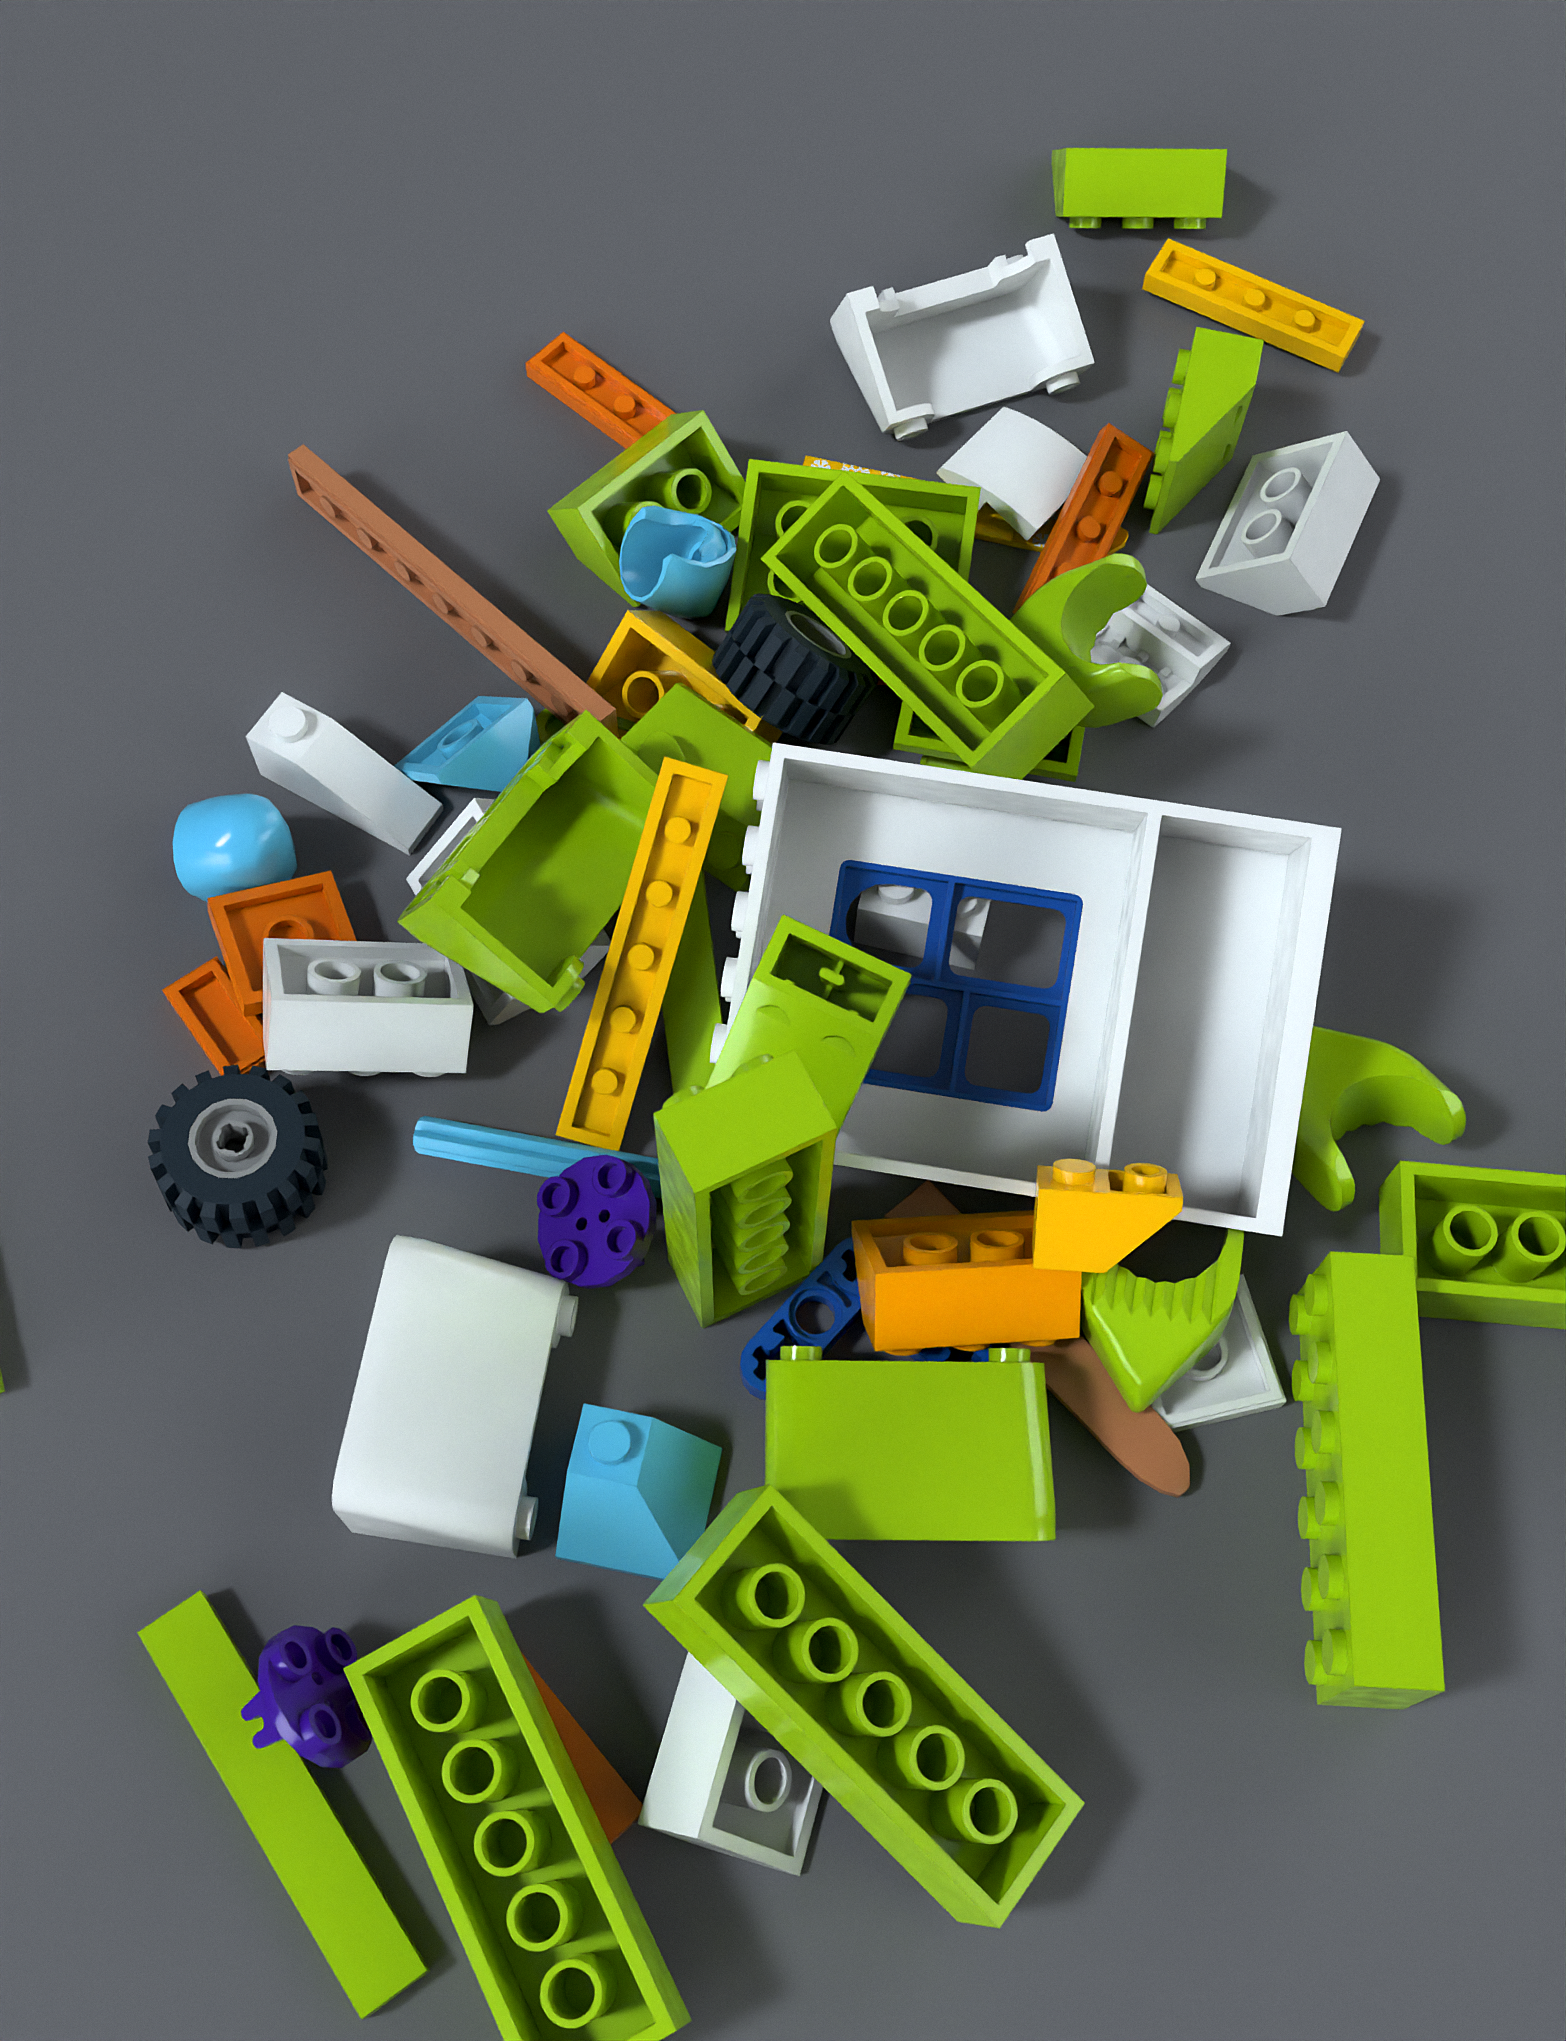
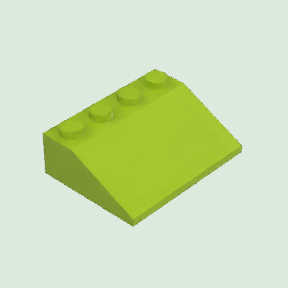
(781, 492)

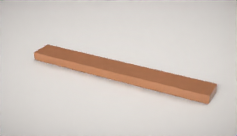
(446, 593)

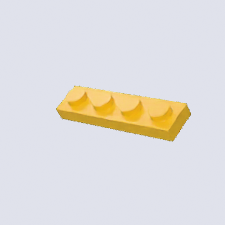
(1253, 305)

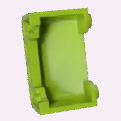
(541, 868)
(912, 1446)

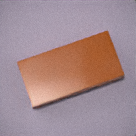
(214, 1018)

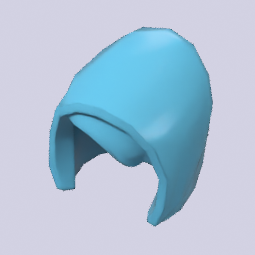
(676, 561)
(232, 845)

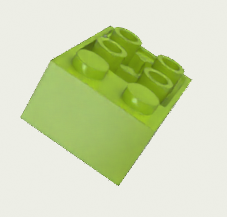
(1202, 418)
(822, 1003)

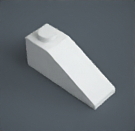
(340, 773)

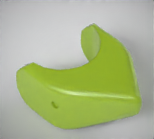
(1064, 624)
(1359, 1083)
(1158, 1330)

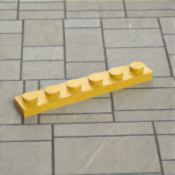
(641, 953)

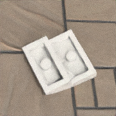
(1020, 469)
(1164, 639)

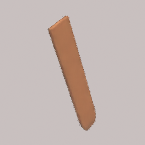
(1082, 1384)

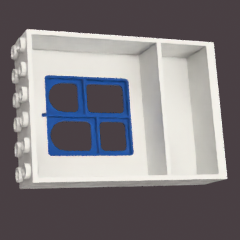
(1173, 992)

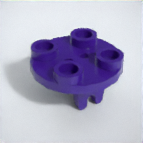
(587, 1194)
(309, 1697)

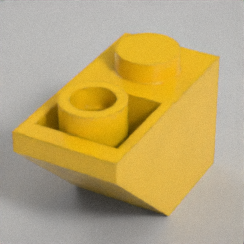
(1098, 1216)

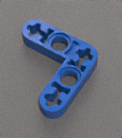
(830, 1287)

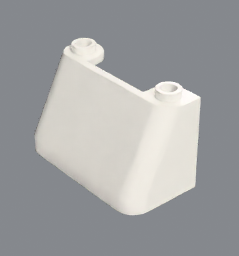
(964, 340)
(449, 1400)

